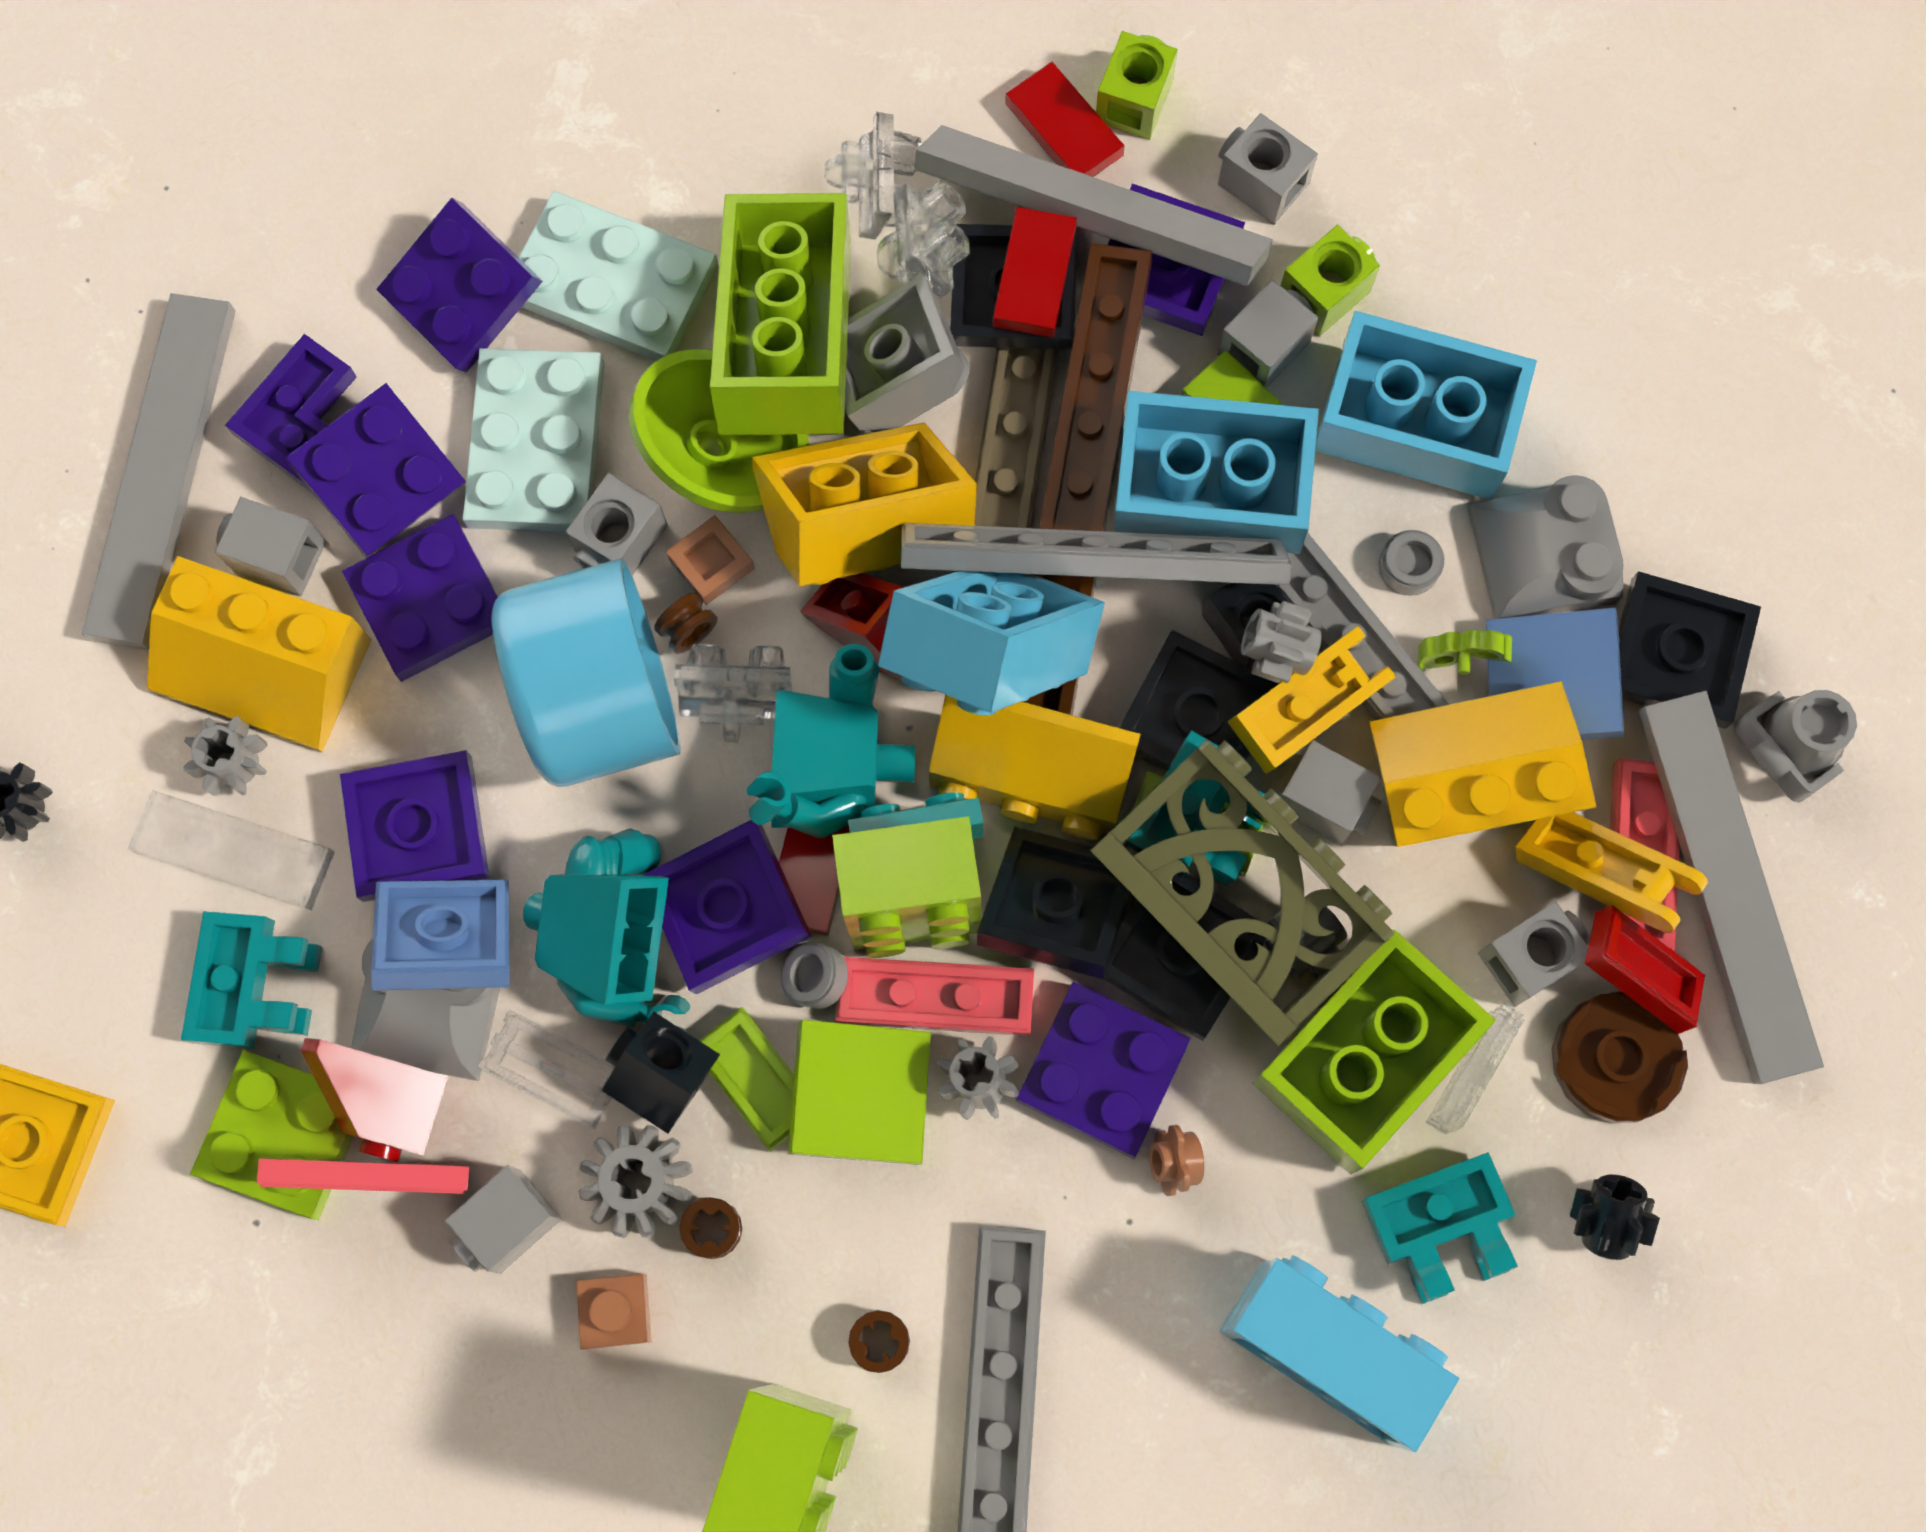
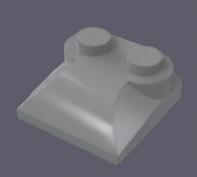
(900, 359)
(1549, 549)
(425, 1027)

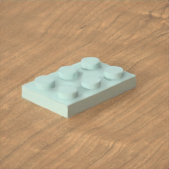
(615, 277)
(533, 439)

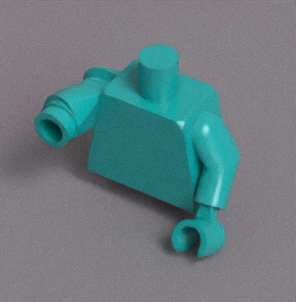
(828, 752)
(605, 928)

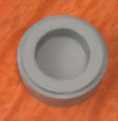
(1411, 562)
(814, 975)

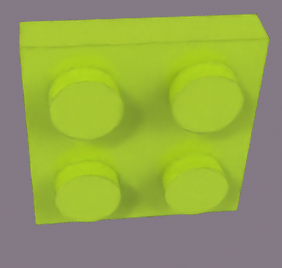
(270, 1114)

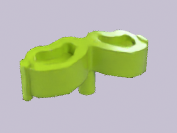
(1459, 647)

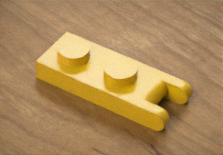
(1307, 704)
(1608, 867)

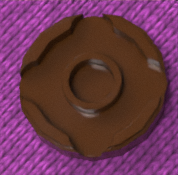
(1618, 1059)

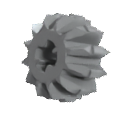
(617, 1196)

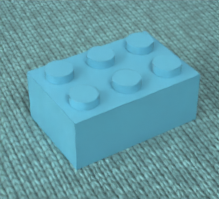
(1425, 405)
(1216, 468)
(989, 637)
(1341, 1351)

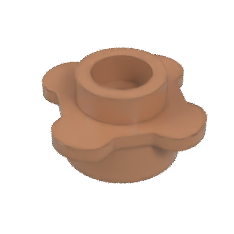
(1176, 1160)

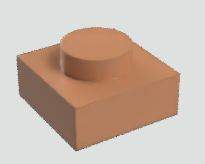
(710, 559)
(613, 1311)

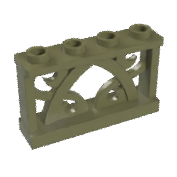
(1254, 981)

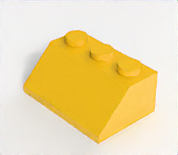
(845, 500)
(252, 653)
(1481, 764)
(1035, 765)

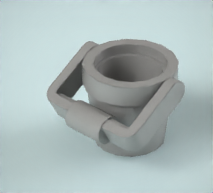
(1799, 739)

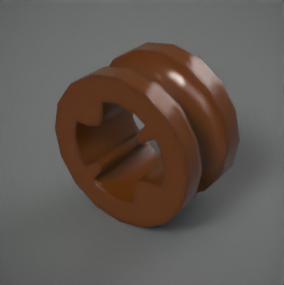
(685, 623)
(709, 1248)
(860, 1350)

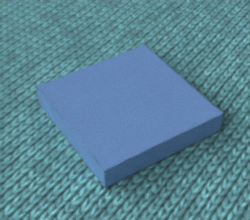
(1568, 648)
(441, 935)

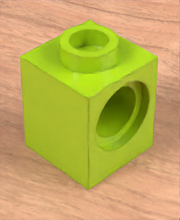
(1132, 105)
(1337, 254)

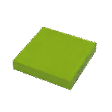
(859, 1093)

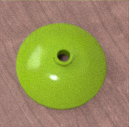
(680, 439)

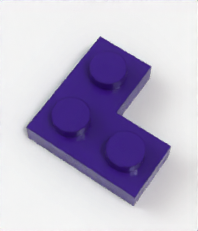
(291, 403)

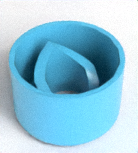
(584, 674)

